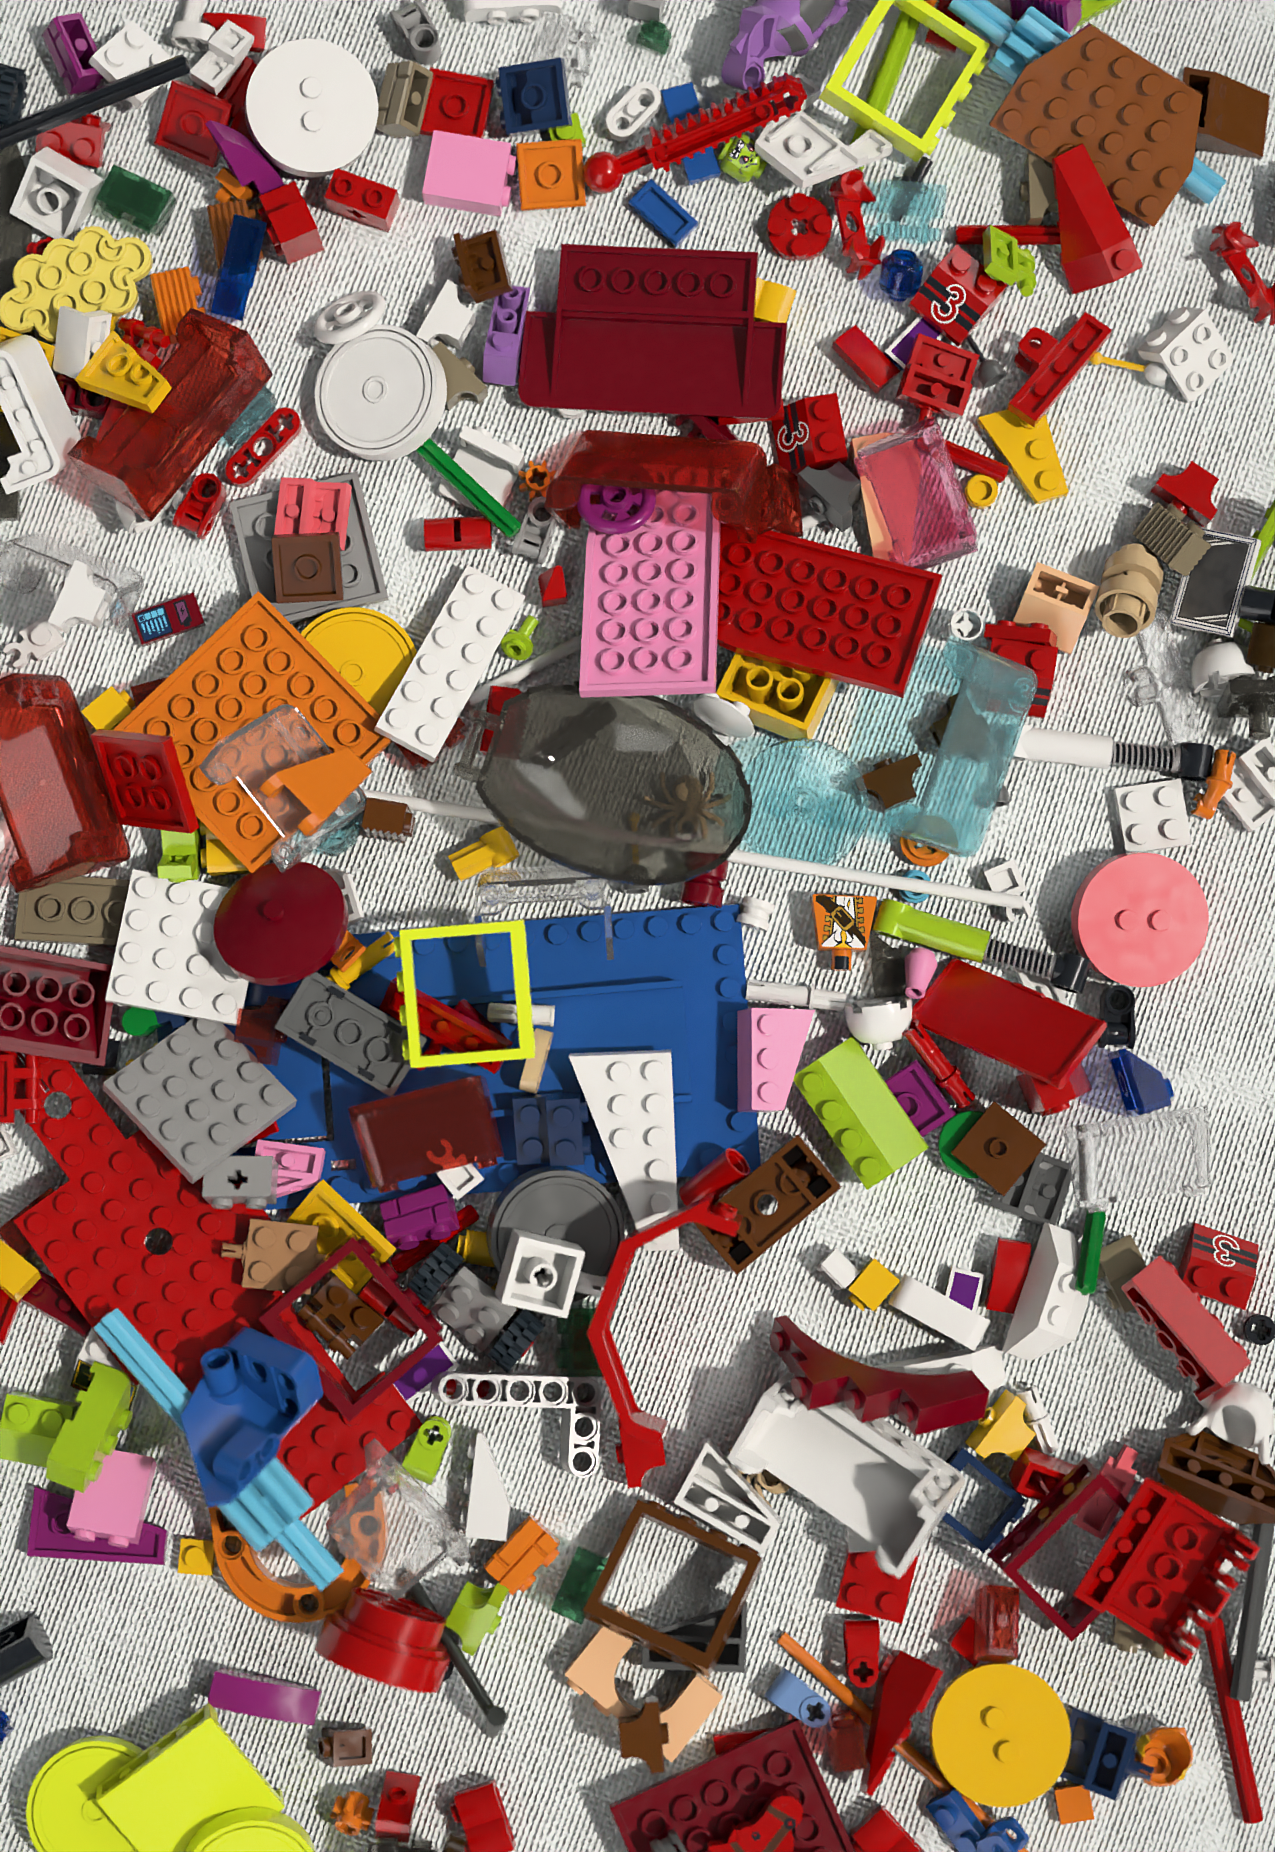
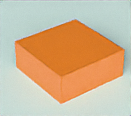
(1073, 1803)

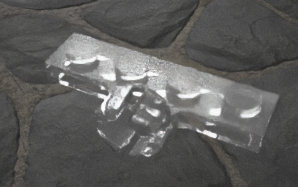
(1164, 682)

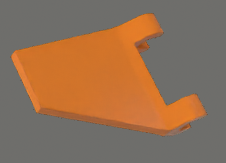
(320, 785)

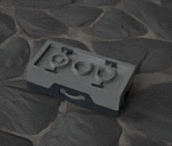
(347, 1032)

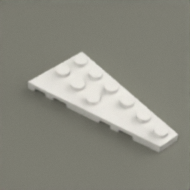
(635, 1119)

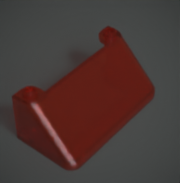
(724, 468)
(53, 786)

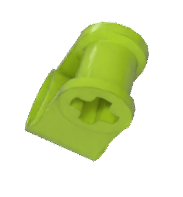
(426, 1454)

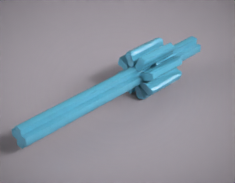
(1030, 39)
(270, 1503)

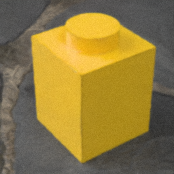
(109, 709)
(871, 1285)

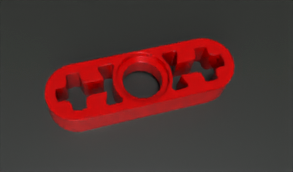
(286, 435)

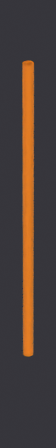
(865, 1714)

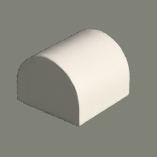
(837, 1270)

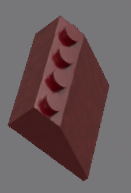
(54, 1006)

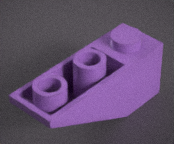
(505, 337)

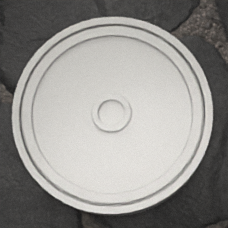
(311, 107)
(381, 393)

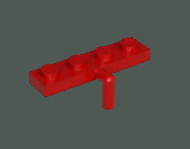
(446, 1026)

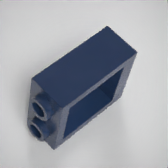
(1011, 1513)

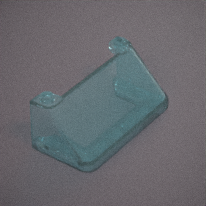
(972, 752)

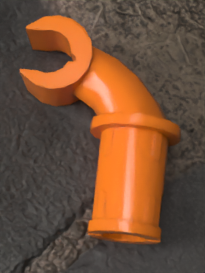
(1217, 783)

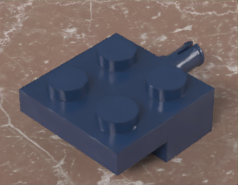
(1102, 1754)

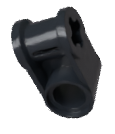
(1118, 1020)

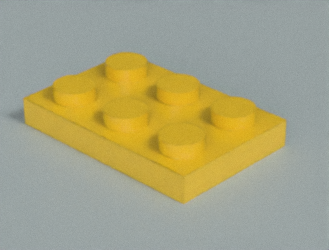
(337, 1222)

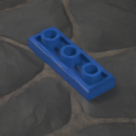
(677, 103)

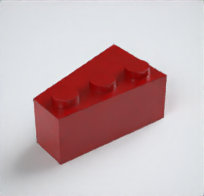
(1049, 1099)

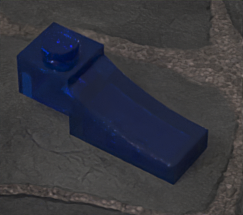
(237, 268)

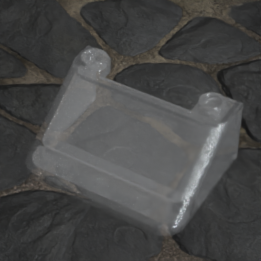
(258, 752)

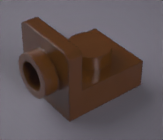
(345, 1746)

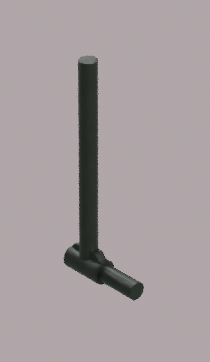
(494, 1715)

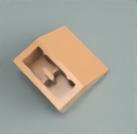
(1058, 602)

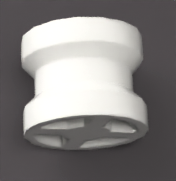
(755, 913)

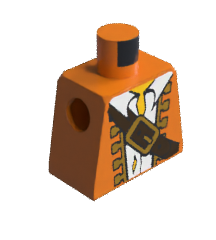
(842, 926)

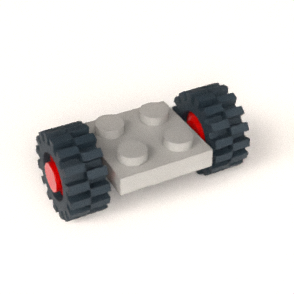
(473, 1308)

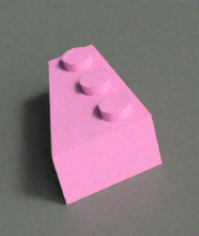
(769, 1055)

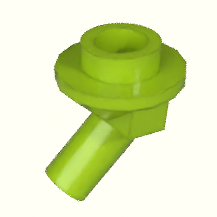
(517, 644)

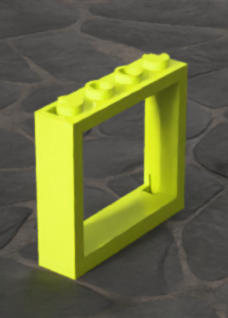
(870, 117)
(409, 1011)

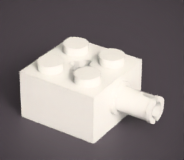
(555, 1288)

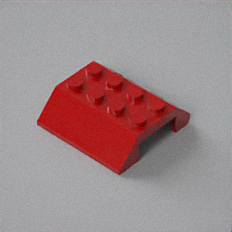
(1166, 1567)

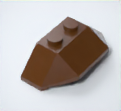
(1219, 1477)

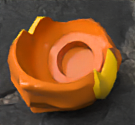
(1166, 1751)

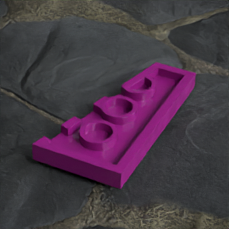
(52, 1538)

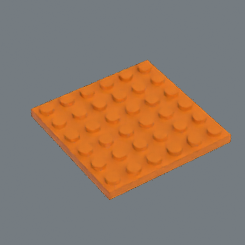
(233, 680)

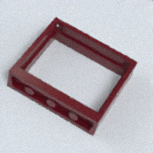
(405, 1298)
(1040, 1526)

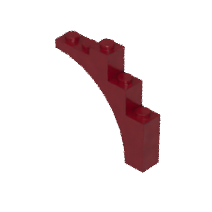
(873, 1393)

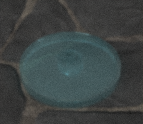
(836, 796)

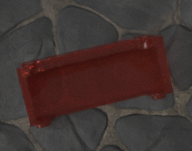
(153, 454)

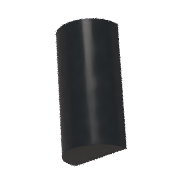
(23, 1648)

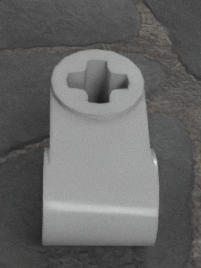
(416, 27)
(535, 536)

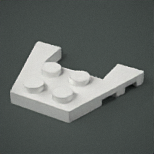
(811, 153)

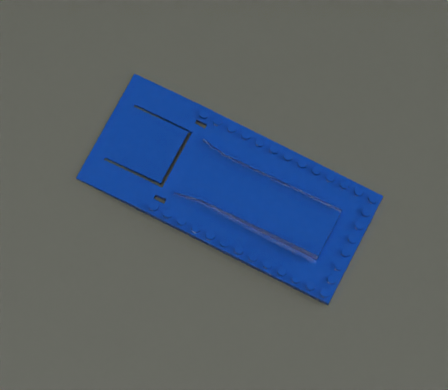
(667, 989)

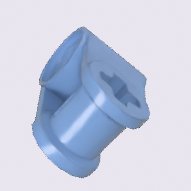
(794, 1696)

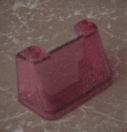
(919, 496)

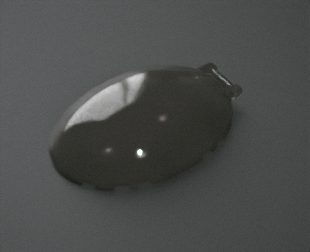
(610, 784)

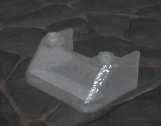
(539, 884)

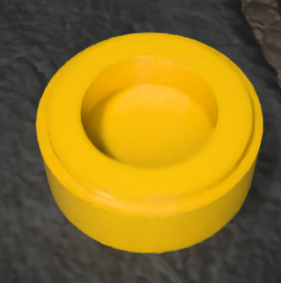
(981, 491)

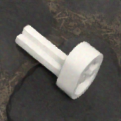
(189, 32)

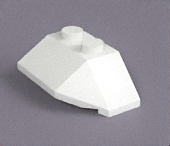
(1049, 1302)
(984, 1362)

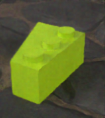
(92, 1429)

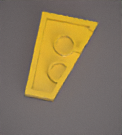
(123, 376)
(1029, 454)

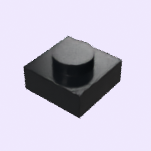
(111, 1062)

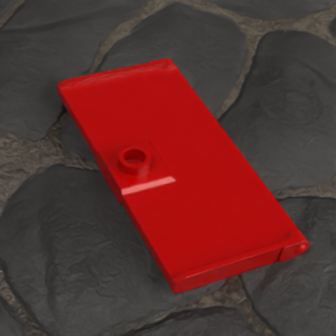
(1008, 1022)

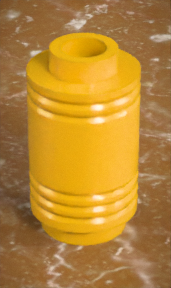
(474, 1248)

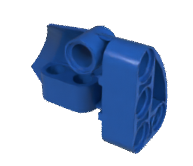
(244, 1407)

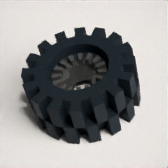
(12, 93)

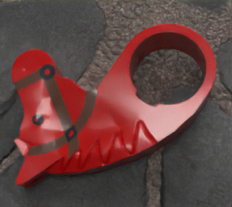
(768, 1830)

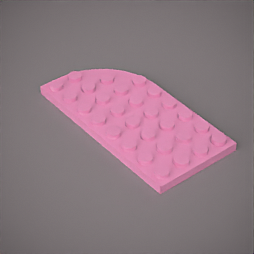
(653, 602)

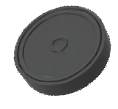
(561, 1206)

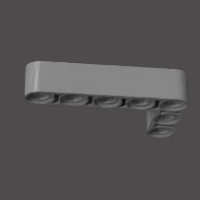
(533, 1396)

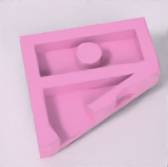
(297, 1165)

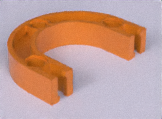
(271, 1594)

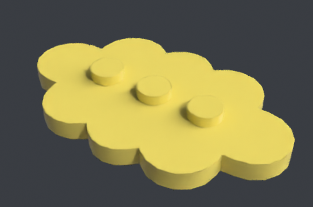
(79, 274)

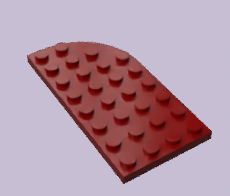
(823, 609)

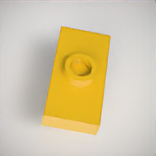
(1002, 1428)

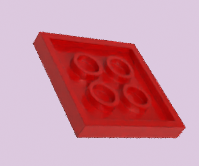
(145, 780)

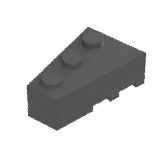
(698, 1634)

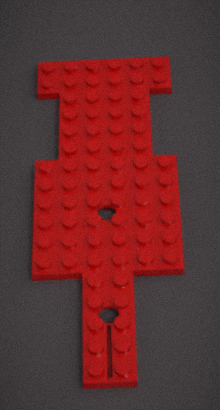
(189, 1297)

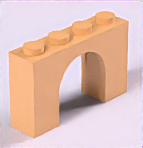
(594, 1673)

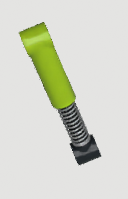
(975, 944)

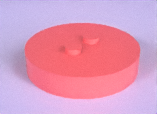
(1140, 919)

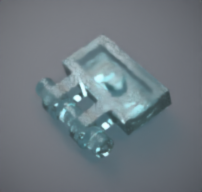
(911, 199)

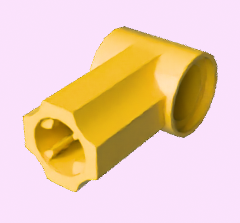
(491, 850)

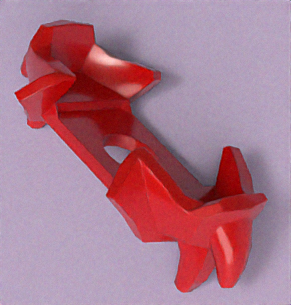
(847, 196)
(1232, 247)

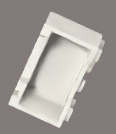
(35, 414)

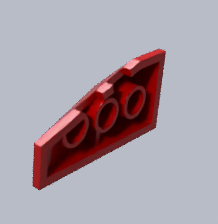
(1092, 233)
(900, 1692)

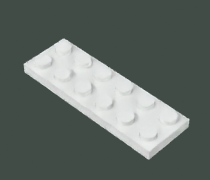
(449, 663)

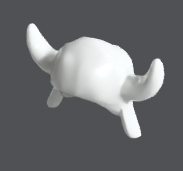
(1240, 1416)

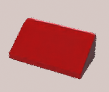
(865, 359)

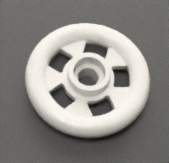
(349, 317)

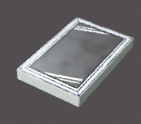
(1214, 590)

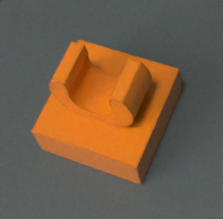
(232, 188)

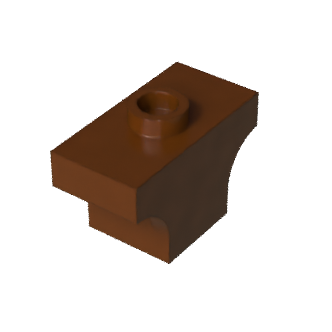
(892, 781)
(644, 1735)

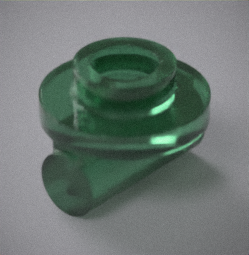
(654, 37)

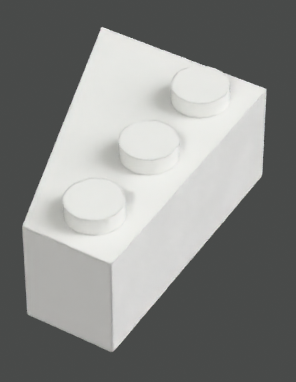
(727, 1500)

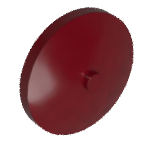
(280, 923)

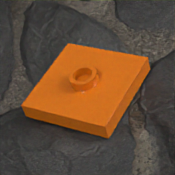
(551, 174)

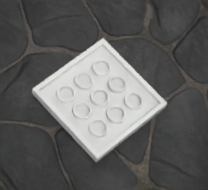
(170, 954)

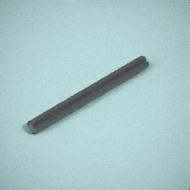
(1252, 1614)

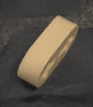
(535, 1066)

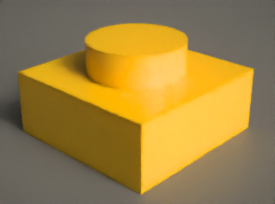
(196, 1556)

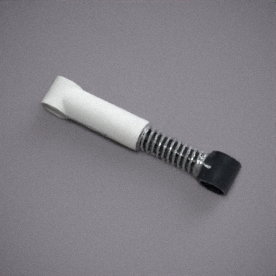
(1188, 761)

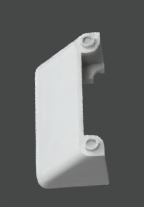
(851, 1469)

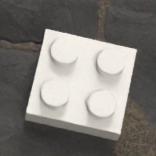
(127, 54)
(1152, 816)

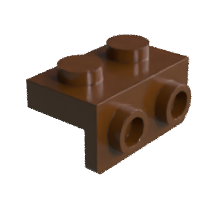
(482, 266)

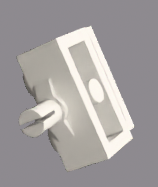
(1253, 786)

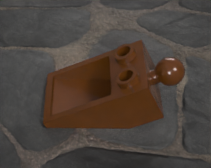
(1230, 114)

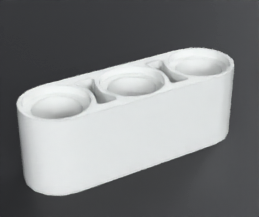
(939, 1312)

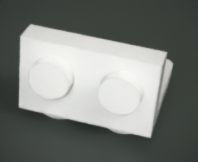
(1188, 350)
(488, 463)

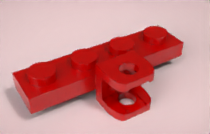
(1053, 365)

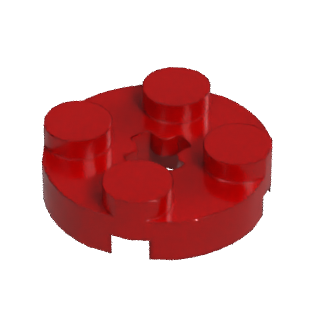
(799, 246)

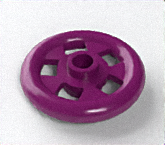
(624, 522)

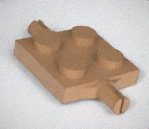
(276, 1254)

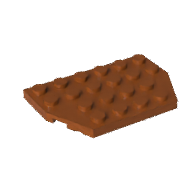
(1116, 103)

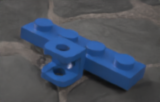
(967, 1831)

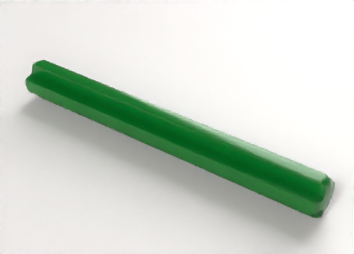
(469, 488)

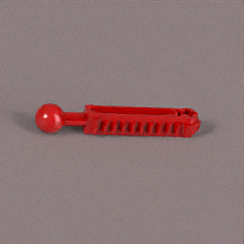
(696, 132)

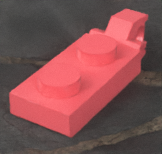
(1100, 1511)

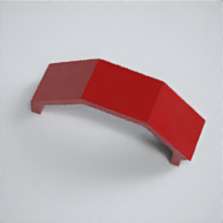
(633, 1419)

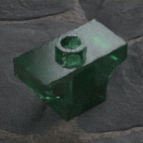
(578, 1584)

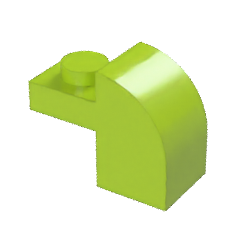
(180, 856)

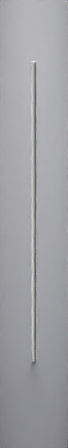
(756, 859)

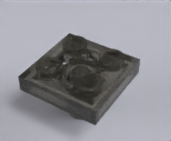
(1249, 700)

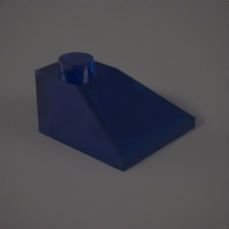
(1139, 1084)

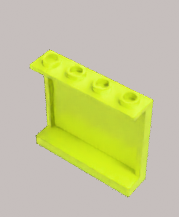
(183, 1785)

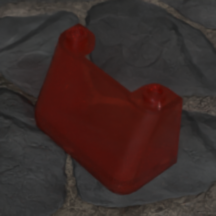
(426, 1132)

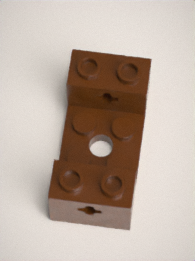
(797, 1184)

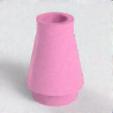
(919, 969)

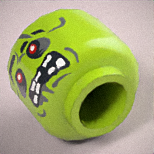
(741, 160)

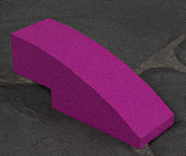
(244, 158)
(264, 1697)

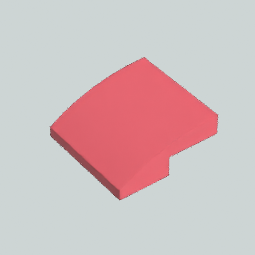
(313, 507)

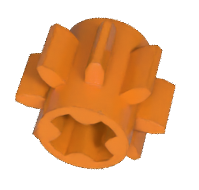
(532, 488)
(352, 1813)

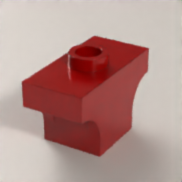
(1189, 492)
(638, 1457)
(397, 1806)

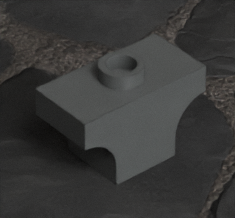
(831, 493)

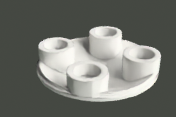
(724, 716)

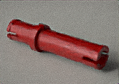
(946, 1074)

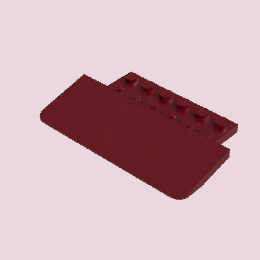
(654, 336)

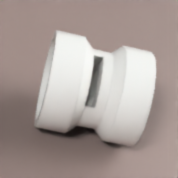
(968, 622)

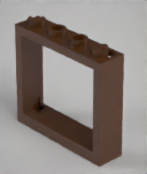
(650, 1638)

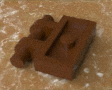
(346, 1311)

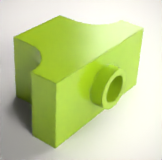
(476, 1614)

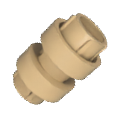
(1129, 590)

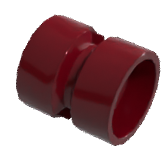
(705, 889)

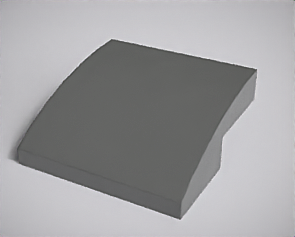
(1038, 1191)

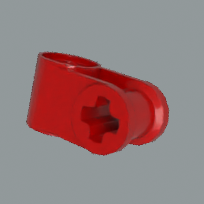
(199, 507)
(861, 1645)

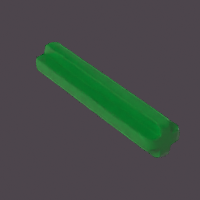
(1090, 1252)

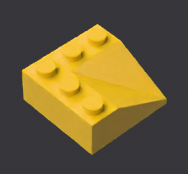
(777, 695)

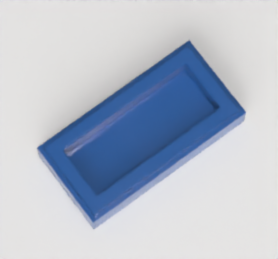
(663, 213)

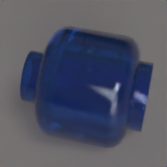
(901, 275)

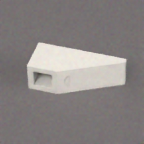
(489, 1501)

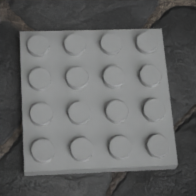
(361, 568)
(199, 1096)

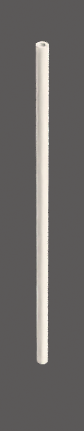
(571, 646)

